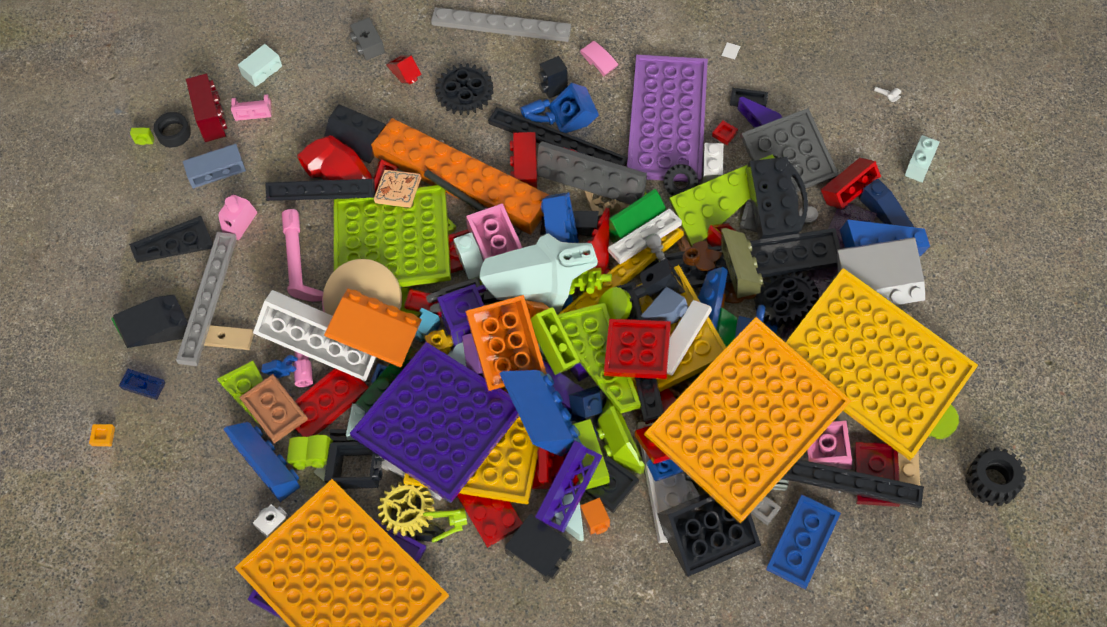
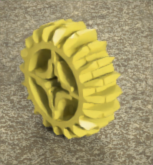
(409, 493)

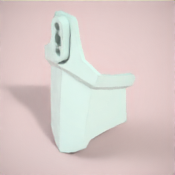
(538, 271)

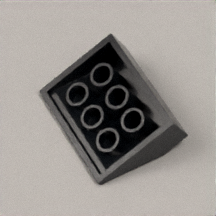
(706, 533)

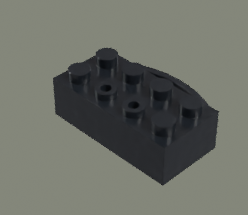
(780, 195)

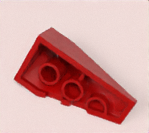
(600, 242)

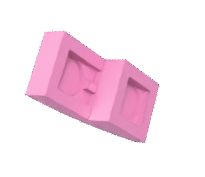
(599, 57)

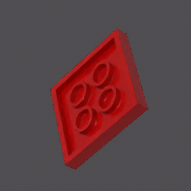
(637, 348)

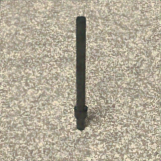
(459, 194)

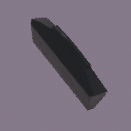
(429, 533)

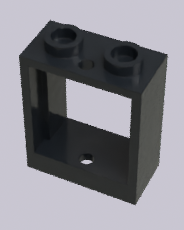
(335, 461)

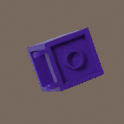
(453, 310)

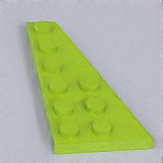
(711, 203)

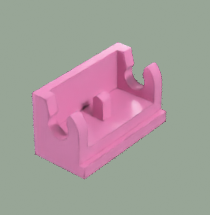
(251, 109)

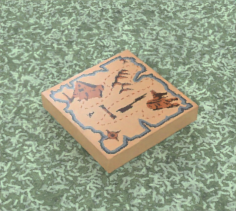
(397, 188)

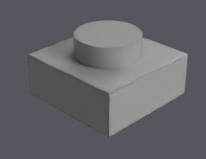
(766, 510)

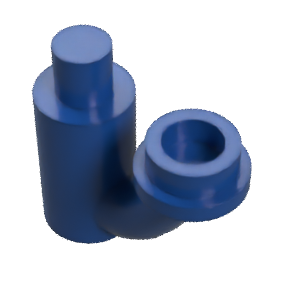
(530, 110)

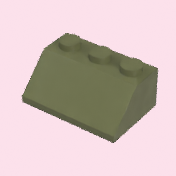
(740, 263)

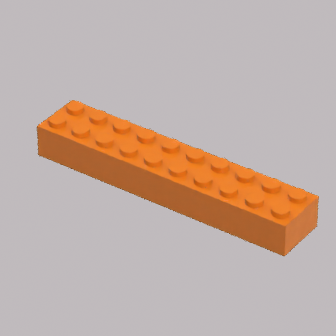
(417, 152)

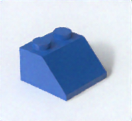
(573, 109)

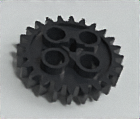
(464, 89)
(787, 299)

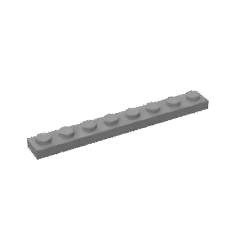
(501, 24)
(206, 299)

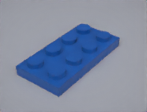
(803, 541)

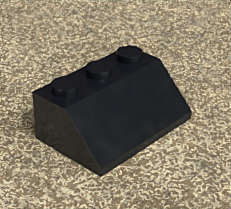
(354, 130)

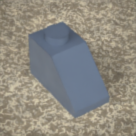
(666, 307)

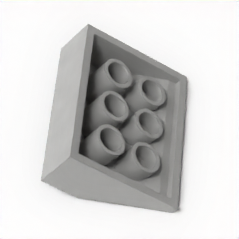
(887, 268)

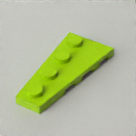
(240, 381)

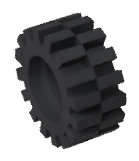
(679, 169)

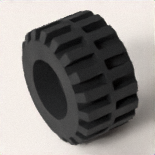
(1003, 463)

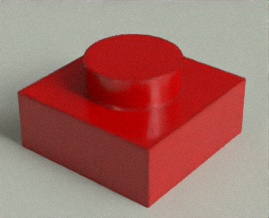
(724, 132)

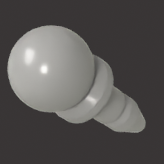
(653, 241)

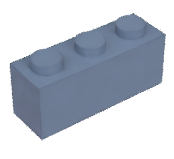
(214, 166)

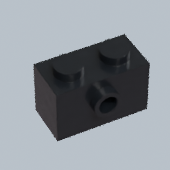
(553, 77)

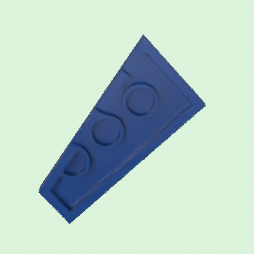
(713, 291)

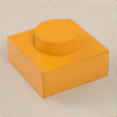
(102, 435)

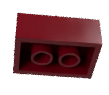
(206, 108)

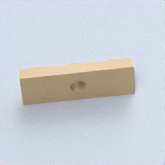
(233, 337)

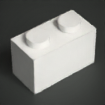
(712, 161)

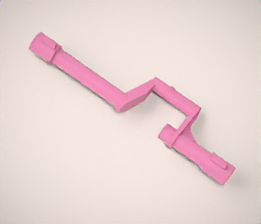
(291, 229)

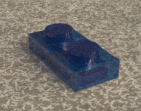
(142, 384)

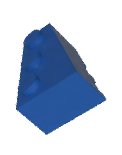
(559, 217)

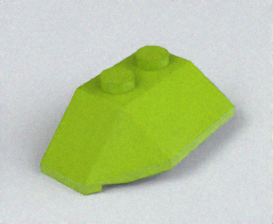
(618, 439)

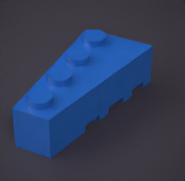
(864, 233)

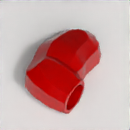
(332, 161)

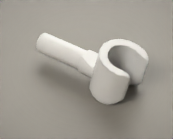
(892, 96)

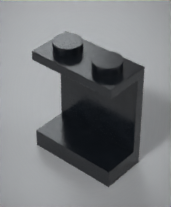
(539, 547)

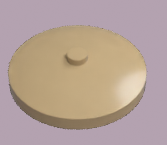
(366, 277)

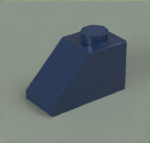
(587, 402)

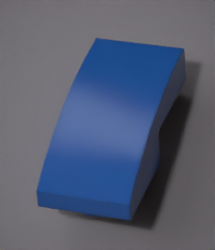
(663, 469)

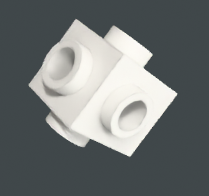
(270, 519)

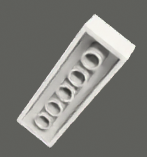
(303, 330)

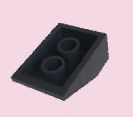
(152, 322)

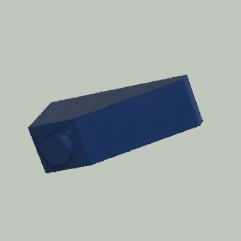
(881, 200)

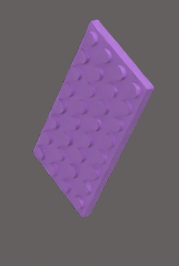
(667, 115)

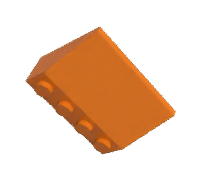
(373, 327)
(504, 339)

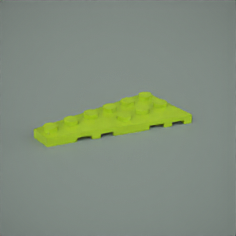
(588, 334)

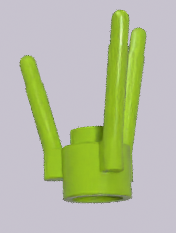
(455, 518)

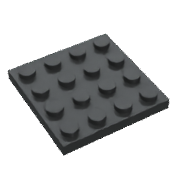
(799, 140)

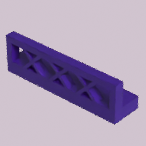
(562, 482)

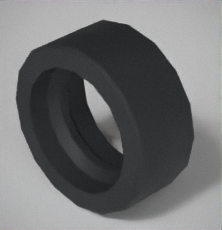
(166, 120)

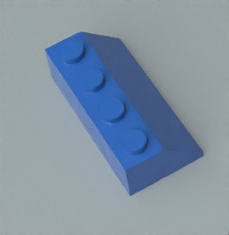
(263, 459)

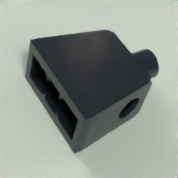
(657, 279)

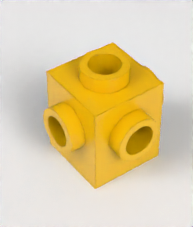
(440, 341)

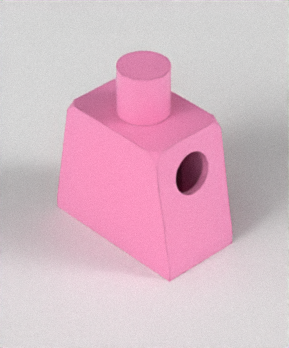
(236, 215)

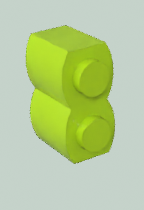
(308, 451)

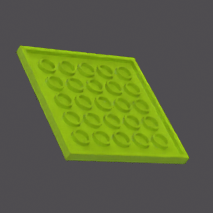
(403, 239)

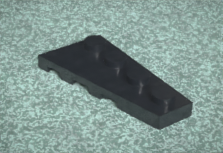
(174, 241)

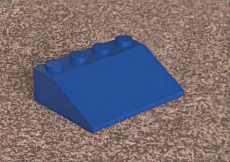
(541, 410)

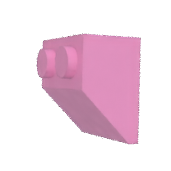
(832, 447)

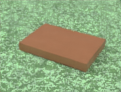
(273, 408)

